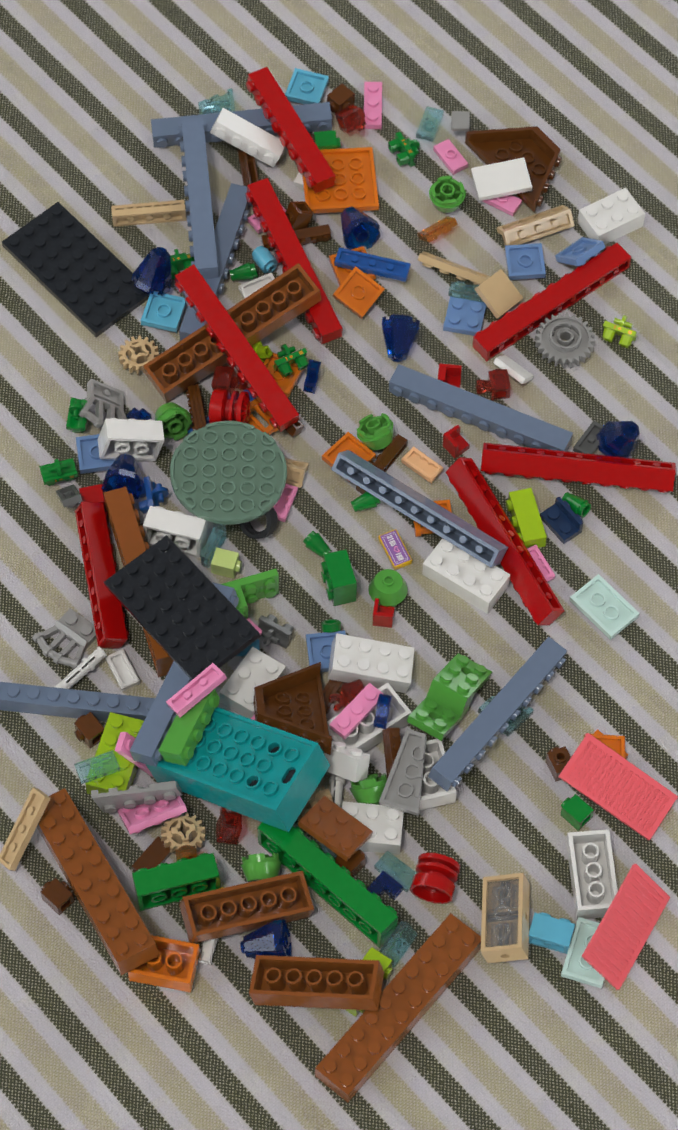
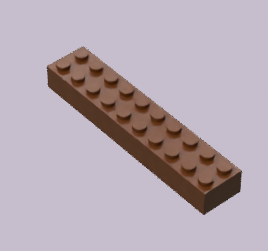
(255, 317)
(130, 544)
(95, 884)
(400, 1008)

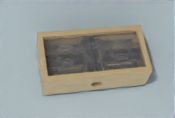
(505, 918)

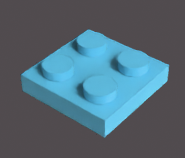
(306, 87)
(163, 311)

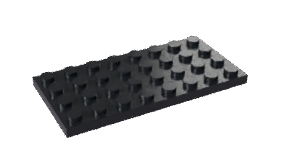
(76, 269)
(181, 608)

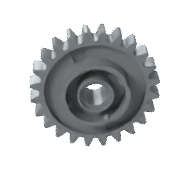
(552, 346)

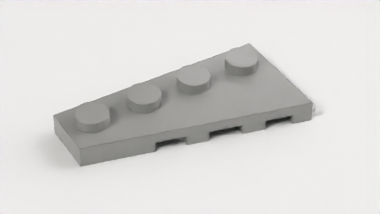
(405, 778)
(135, 795)

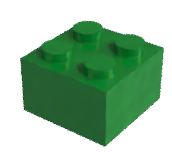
(339, 577)

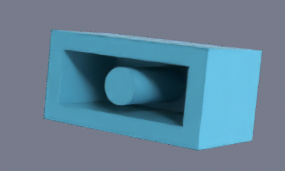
(551, 932)

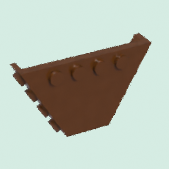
(514, 143)
(295, 705)

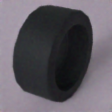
(272, 521)

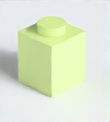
(225, 563)

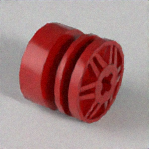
(228, 408)
(435, 878)

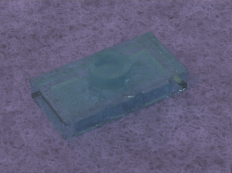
(429, 124)
(97, 767)
(396, 869)
(398, 942)

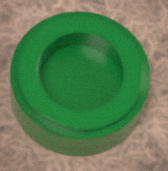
(331, 625)

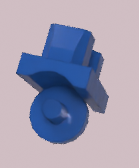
(154, 492)

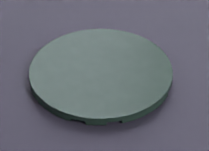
(228, 472)

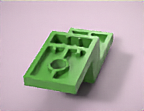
(254, 587)
(449, 696)

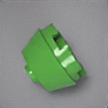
(447, 194)
(174, 420)
(375, 431)
(388, 587)
(369, 789)
(260, 866)

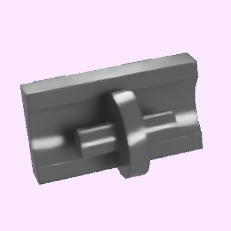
(274, 632)

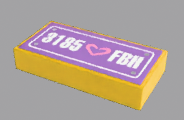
(395, 549)

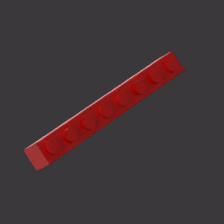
(290, 130)
(99, 566)

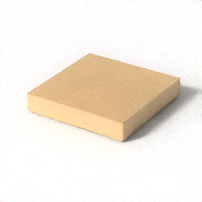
(499, 293)

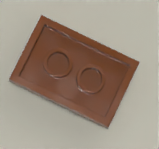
(335, 828)

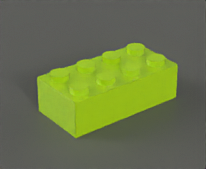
(125, 777)

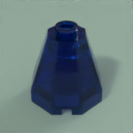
(358, 229)
(154, 272)
(399, 336)
(618, 438)
(124, 473)
(268, 940)

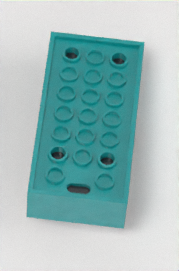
(250, 769)

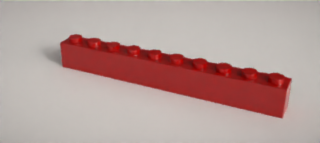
(290, 252)
(552, 300)
(237, 348)
(578, 467)
(493, 521)

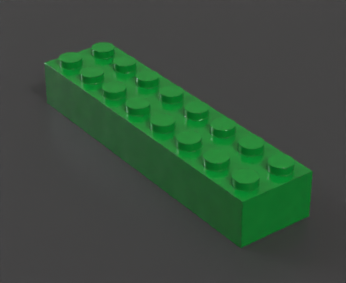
(331, 882)

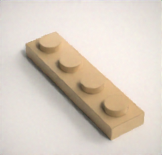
(447, 267)
(24, 828)

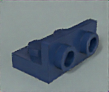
(562, 520)

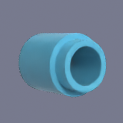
(264, 259)

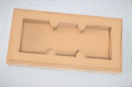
(422, 464)

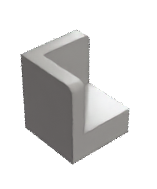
(460, 121)

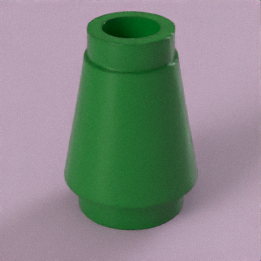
(244, 272)
(364, 502)
(578, 505)
(316, 544)

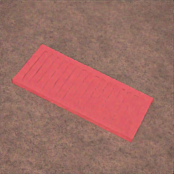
(618, 786)
(626, 926)

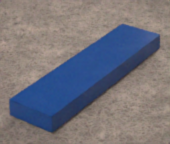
(372, 264)

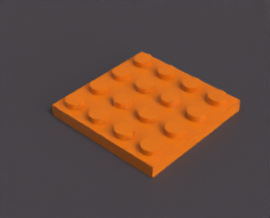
(353, 185)

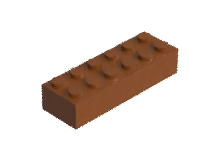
(245, 907)
(316, 982)

